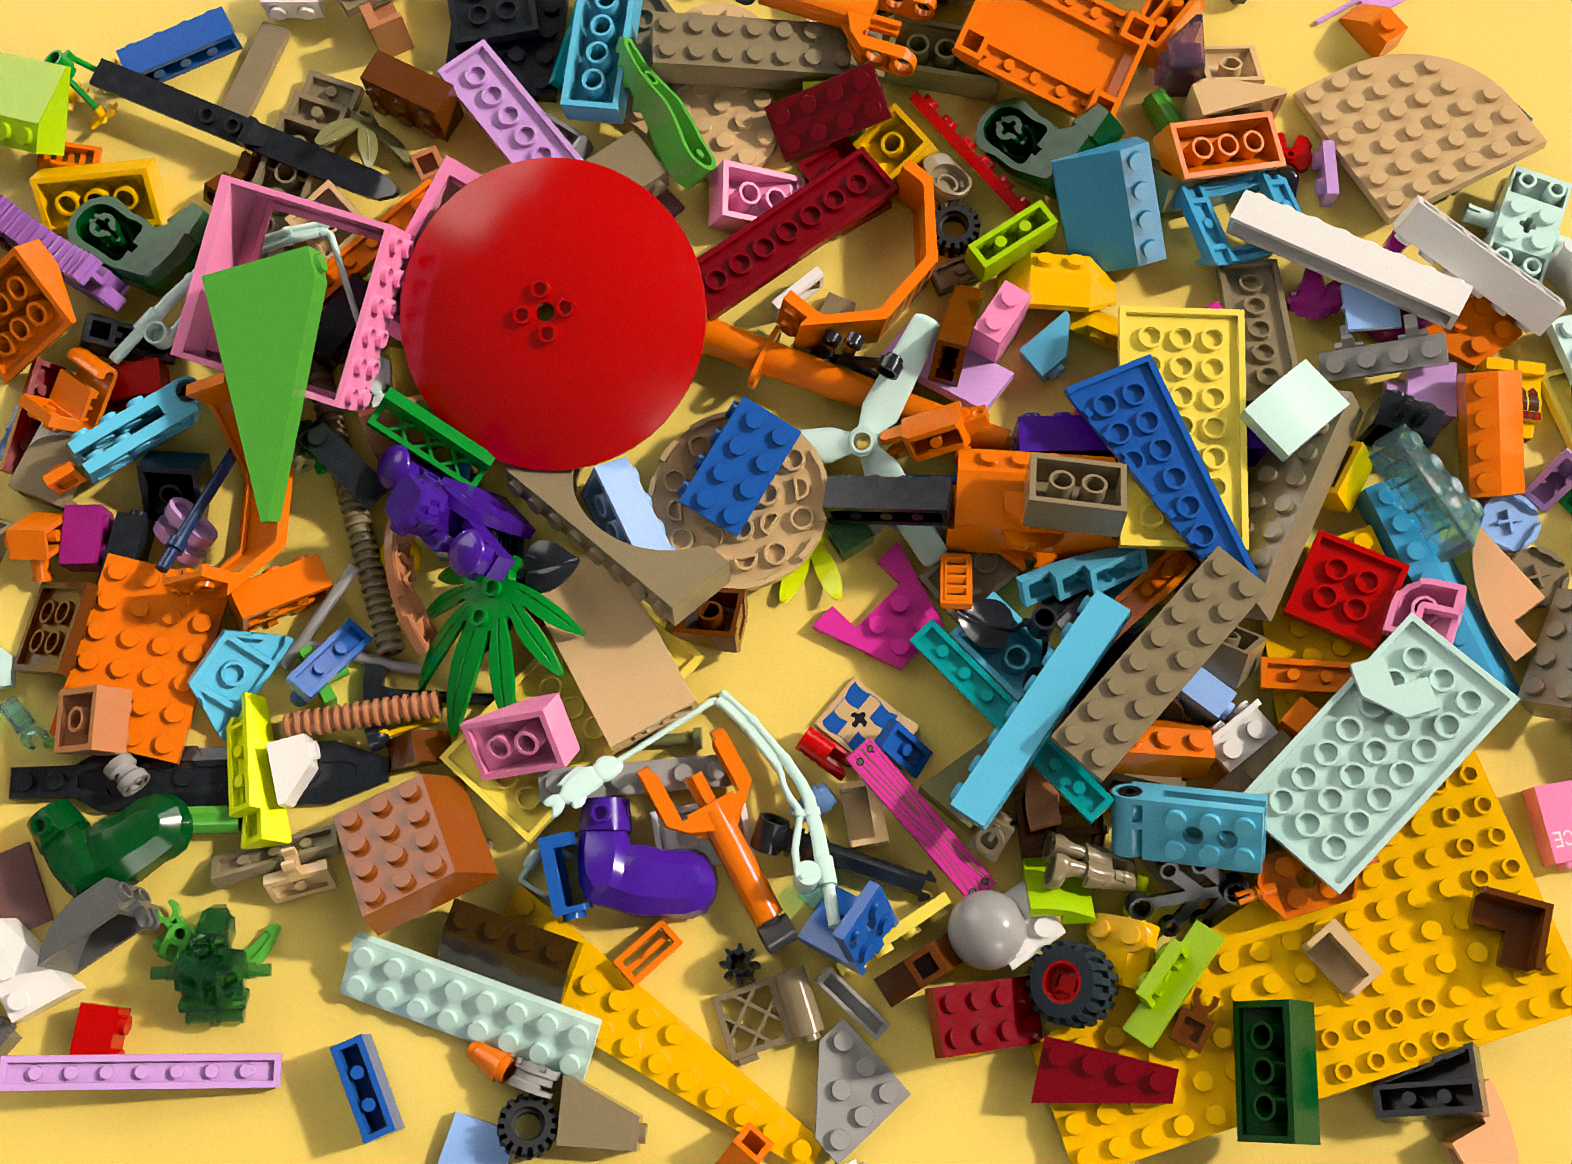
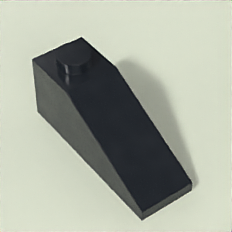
(103, 335)
(342, 463)

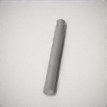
(319, 615)
(387, 662)

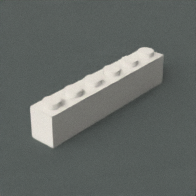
(1478, 265)

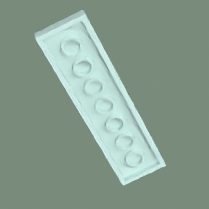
(469, 1005)

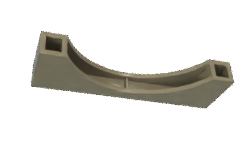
(665, 579)

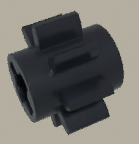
(744, 957)

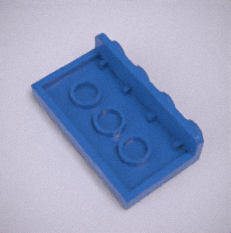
(738, 465)

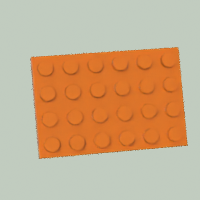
(147, 643)

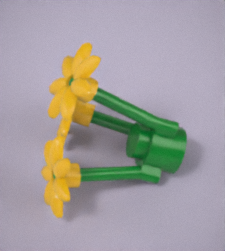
(79, 94)

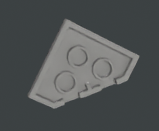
(851, 1092)

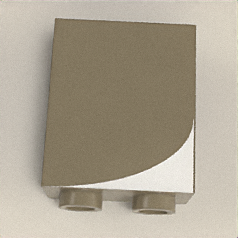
(40, 457)

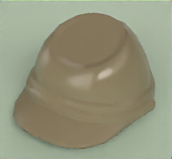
(949, 177)

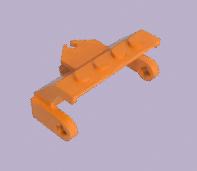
(990, 512)

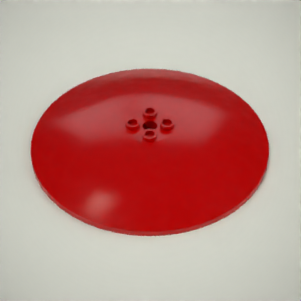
(620, 329)

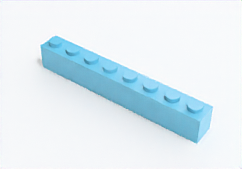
(1039, 710)

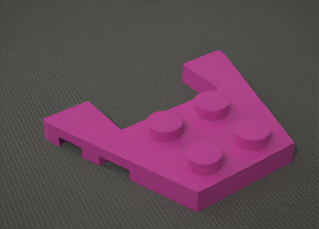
(893, 622)

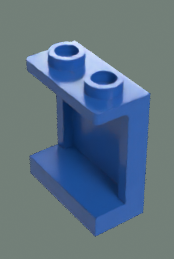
(557, 876)

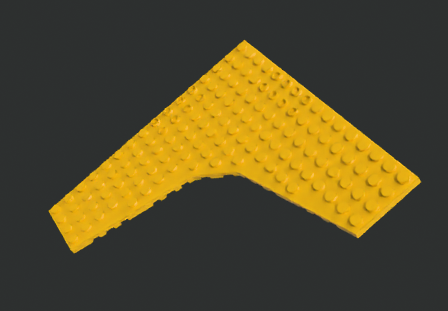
(1407, 915)

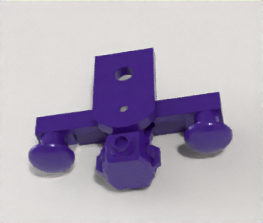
(441, 507)

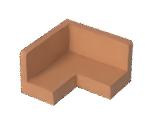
(387, 28)

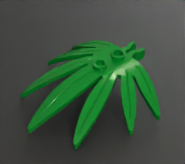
(486, 613)

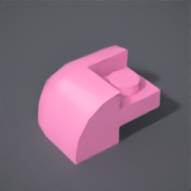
(1433, 601)

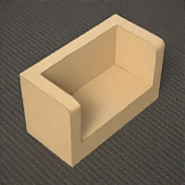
(863, 816)
(1341, 959)

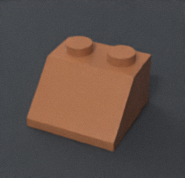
(93, 721)

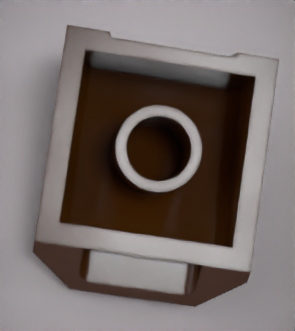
(717, 622)

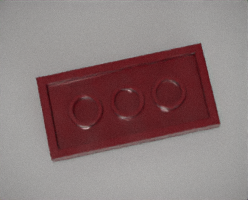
(828, 111)
(982, 1017)

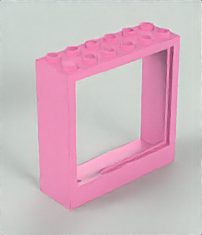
(237, 237)

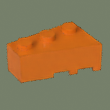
(1170, 18)
(279, 592)

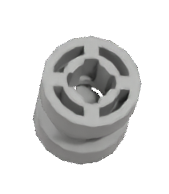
(126, 774)

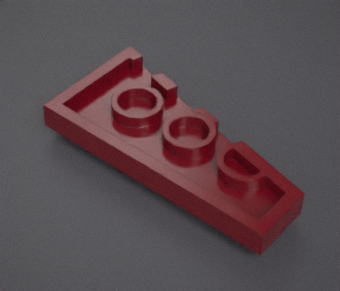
(1092, 1075)

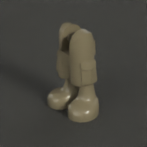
(1095, 865)

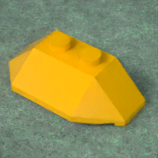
(1061, 282)

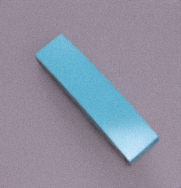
(1086, 571)

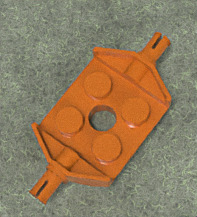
(1284, 897)

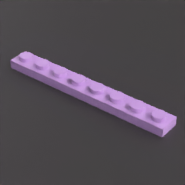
(140, 1071)

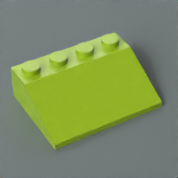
(33, 104)

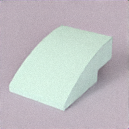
(1293, 410)

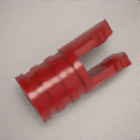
(819, 749)

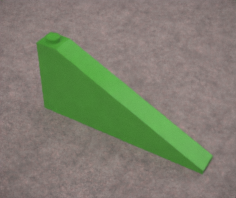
(266, 339)

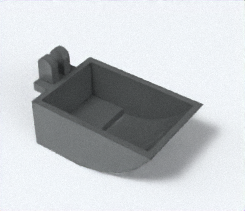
(96, 925)

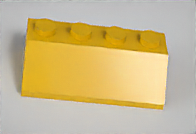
(66, 188)

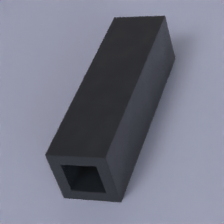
(130, 536)

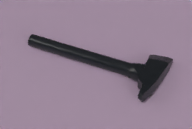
(374, 688)

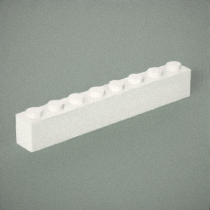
(1349, 259)

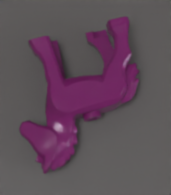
(1319, 300)

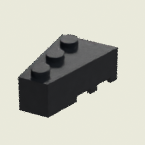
(1440, 1090)

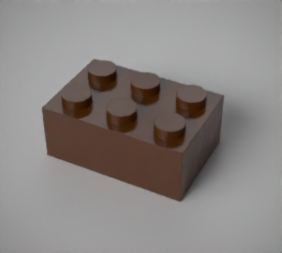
(412, 96)

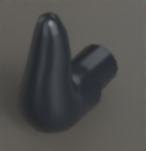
(1291, 176)

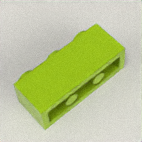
(1011, 241)

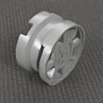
(534, 1078)

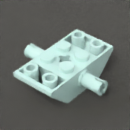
(1524, 220)

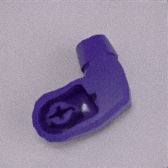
(639, 877)

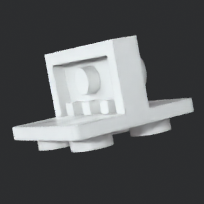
(1241, 736)

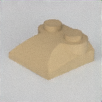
(1233, 63)

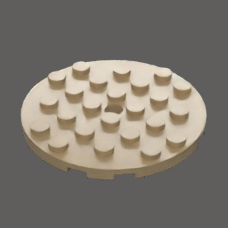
(778, 532)

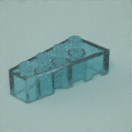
(1428, 491)

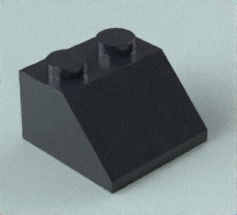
(172, 475)

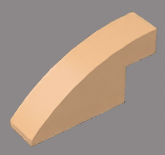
(1502, 596)
(1486, 1139)

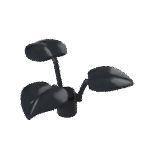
(546, 567)
(991, 619)

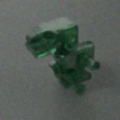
(212, 971)

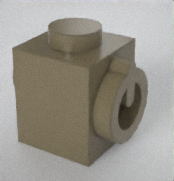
(995, 838)

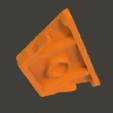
(1478, 333)

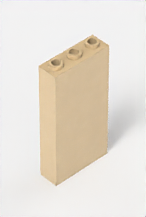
(620, 658)

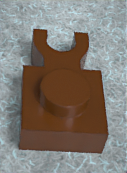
(1192, 1025)

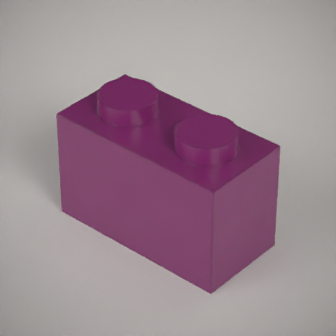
(85, 537)

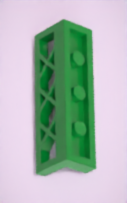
(432, 428)

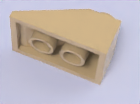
(1230, 97)

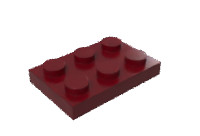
(825, 159)

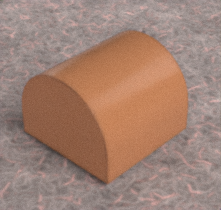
(426, 163)

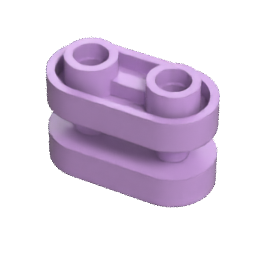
(199, 540)

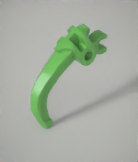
(179, 935)

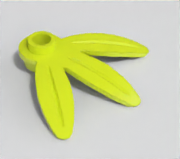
(826, 572)

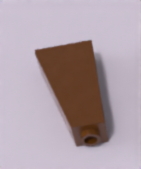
(955, 334)

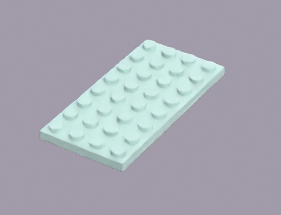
(1366, 771)

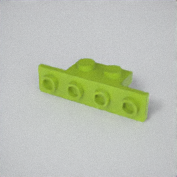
(1170, 981)

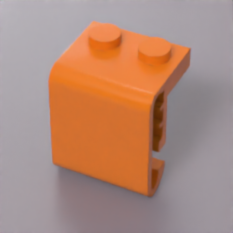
(75, 399)

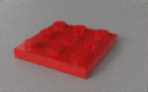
(1345, 590)

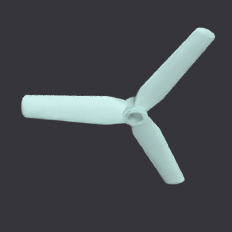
(880, 412)

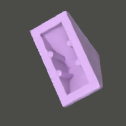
(1551, 481)

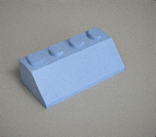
(622, 506)

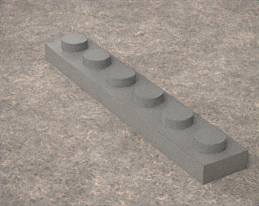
(670, 771)

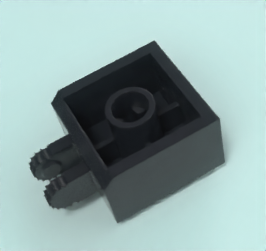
(1393, 410)

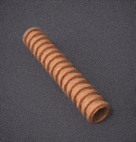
(363, 714)

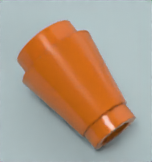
(491, 1061)

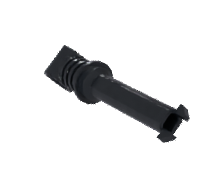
(774, 835)

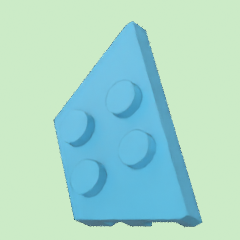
(233, 666)

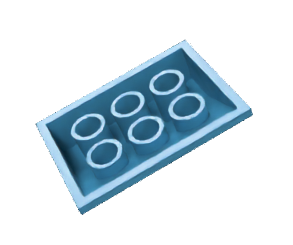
(1110, 205)

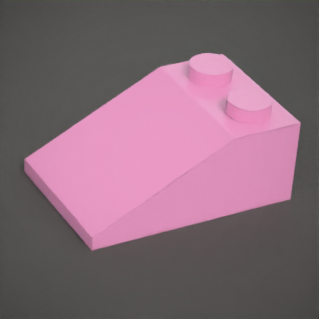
(745, 192)
(522, 738)

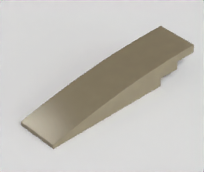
(317, 105)

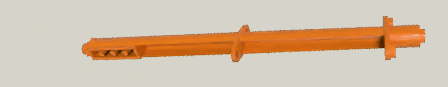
(818, 376)

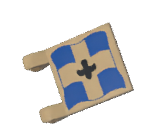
(859, 715)

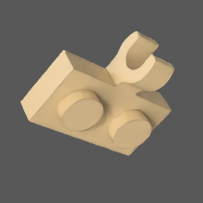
(298, 879)

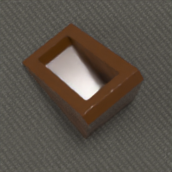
(417, 749)

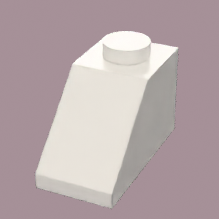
(292, 767)

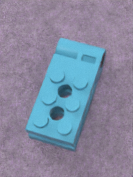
(169, 403)
(1189, 826)

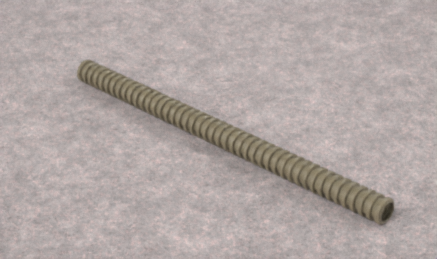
(360, 532)

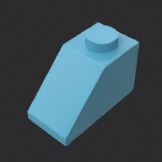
(1049, 349)

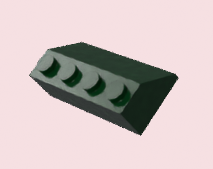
(1276, 1072)

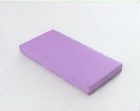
(978, 384)

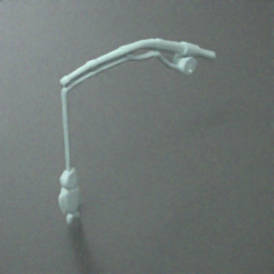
(162, 337)
(808, 875)

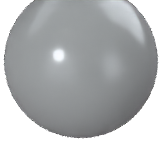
(986, 930)

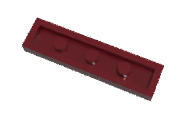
(38, 383)

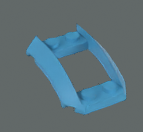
(1204, 224)

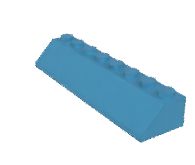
(1403, 541)

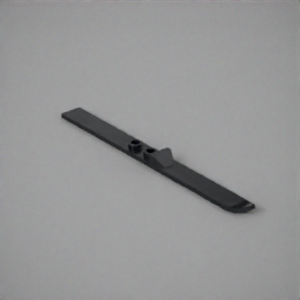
(243, 131)

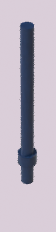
(178, 543)

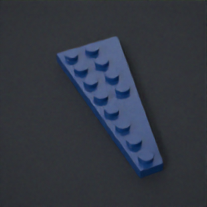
(1145, 431)

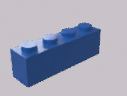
(182, 46)

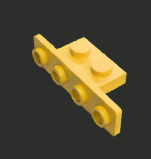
(1096, 327)

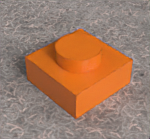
(64, 477)

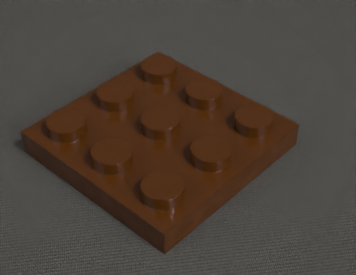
(55, 628)

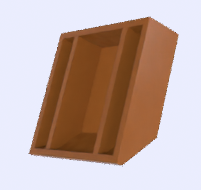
(413, 849)

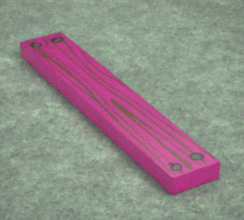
(919, 818)

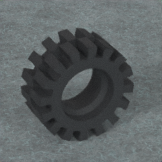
(961, 215)
(527, 1147)

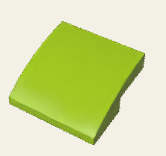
(1068, 901)

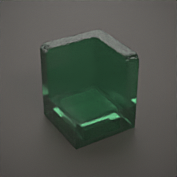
(849, 538)

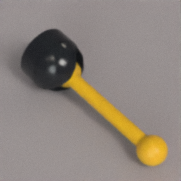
(379, 737)

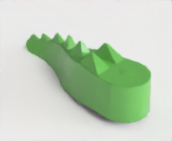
(668, 121)

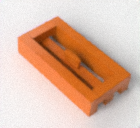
(626, 972)

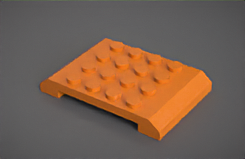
(1057, 49)

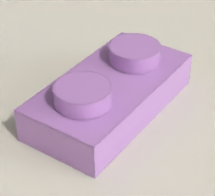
(1326, 183)

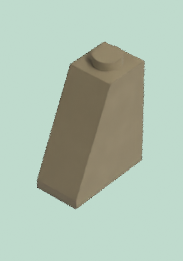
(596, 1119)

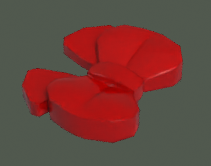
(1300, 155)

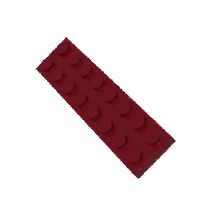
(793, 230)

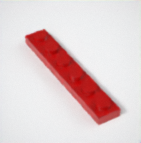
(965, 147)

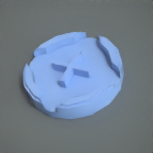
(1511, 522)

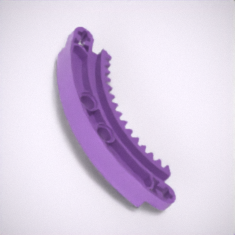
(77, 266)

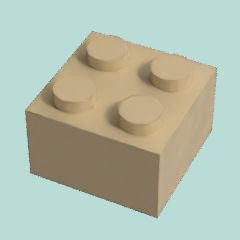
(331, 196)

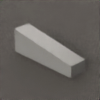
(852, 1002)

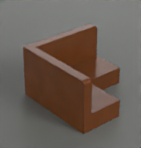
(1522, 925)

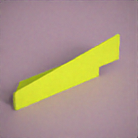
(251, 779)

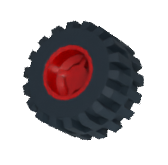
(1071, 984)

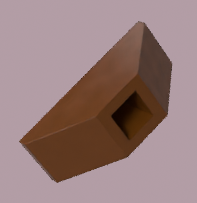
(917, 970)

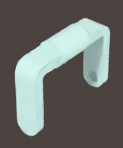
(530, 864)

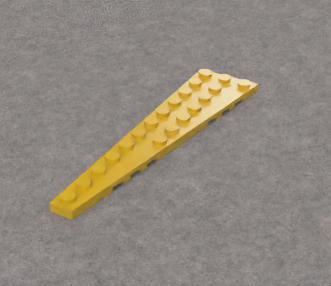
(662, 1046)

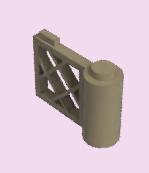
(794, 1005)

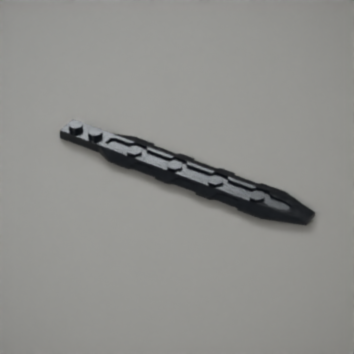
(198, 778)

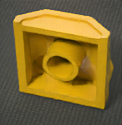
(1126, 943)

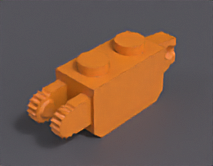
(935, 431)

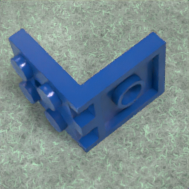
(861, 928)

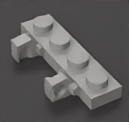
(1410, 352)

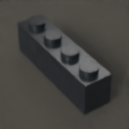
(888, 500)

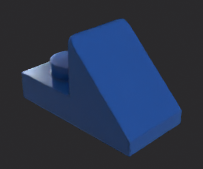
(903, 748)

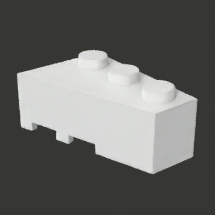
(24, 986)

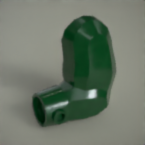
(1027, 142)
(136, 249)
(117, 847)

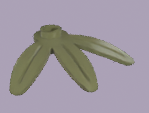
(367, 134)

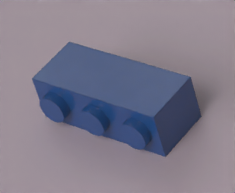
(367, 1088)

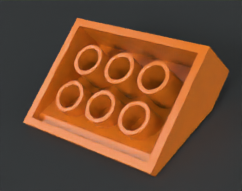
(32, 306)

